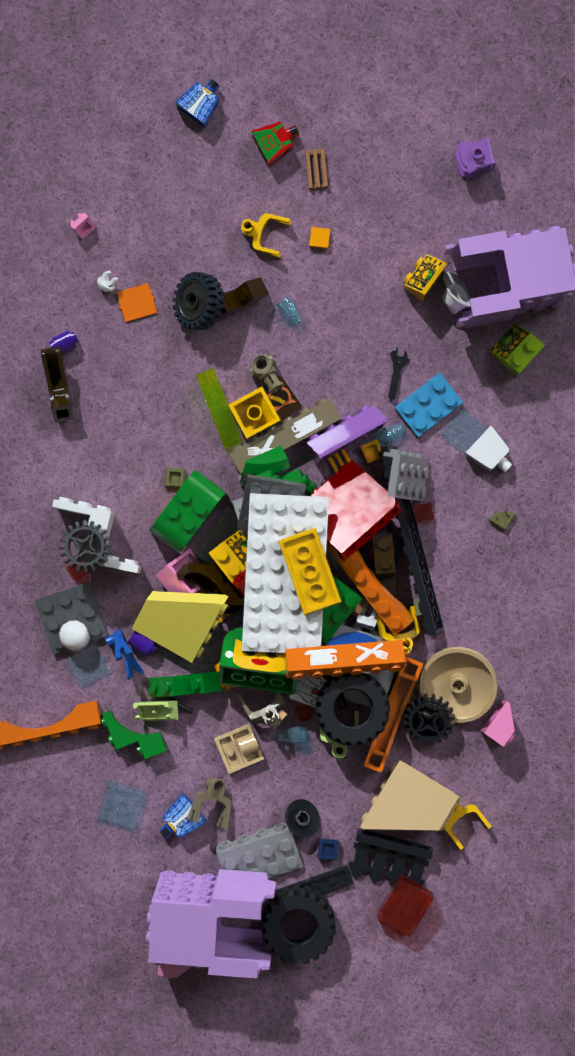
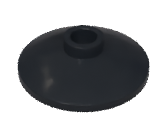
(309, 818)

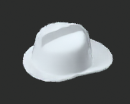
(456, 293)

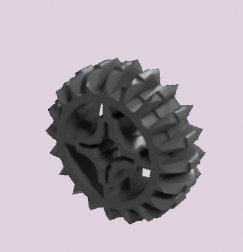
(80, 554)

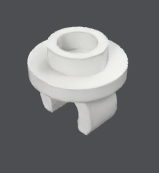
(104, 282)

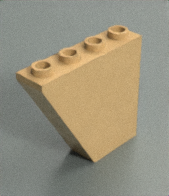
(410, 802)

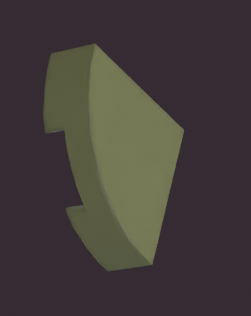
(502, 519)
(420, 617)

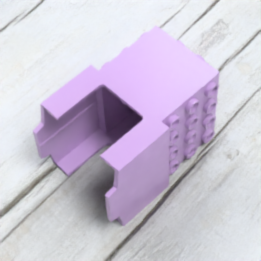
(530, 272)
(188, 920)

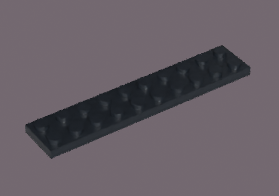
(414, 551)

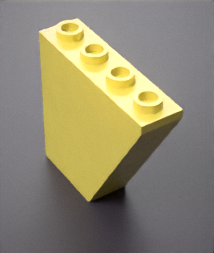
(180, 620)

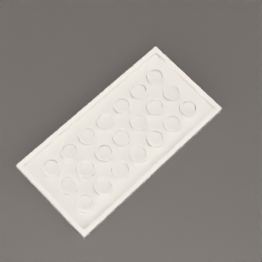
(271, 605)

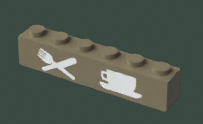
(289, 434)

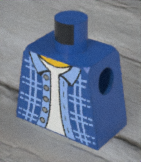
(200, 102)
(177, 820)

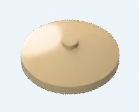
(461, 679)

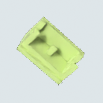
(157, 710)

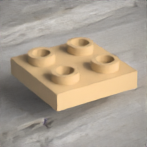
(239, 748)

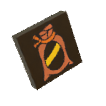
(283, 401)

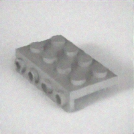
(407, 475)
(265, 851)

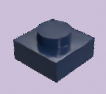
(328, 848)

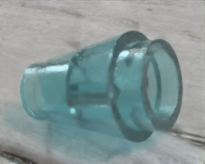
(289, 310)
(391, 433)
(293, 735)

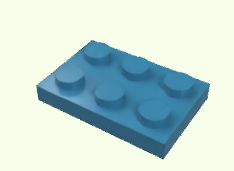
(428, 405)

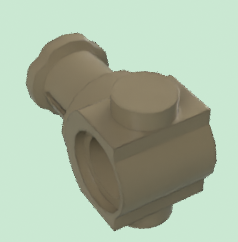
(267, 373)

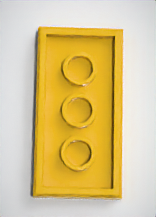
(309, 571)

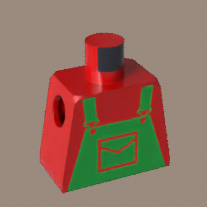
(274, 141)

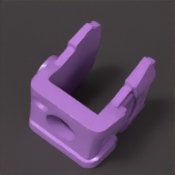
(474, 157)

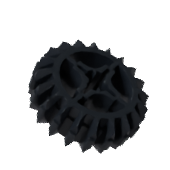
(437, 730)

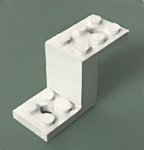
(104, 517)

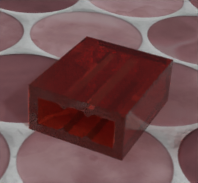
(405, 906)

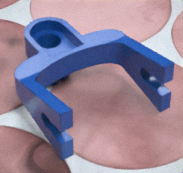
(120, 643)

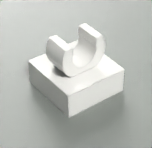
(366, 622)

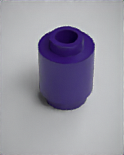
(66, 341)
(142, 644)

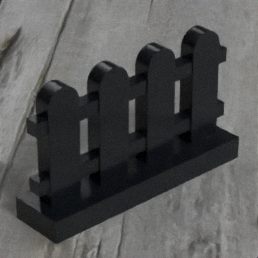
(381, 853)

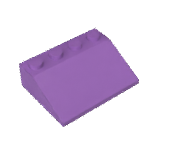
(345, 434)

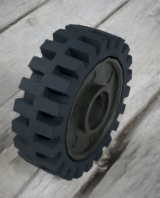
(198, 301)

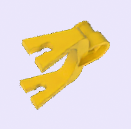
(257, 228)
(406, 637)
(457, 814)

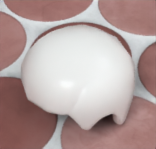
(74, 635)

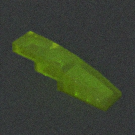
(218, 408)

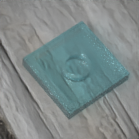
(122, 804)

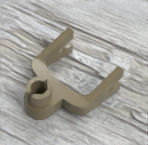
(265, 713)
(215, 791)

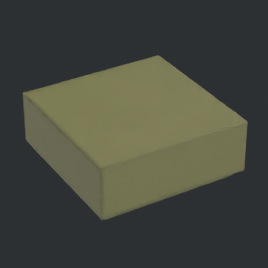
(174, 477)

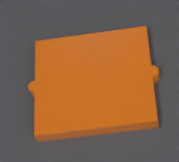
(137, 302)

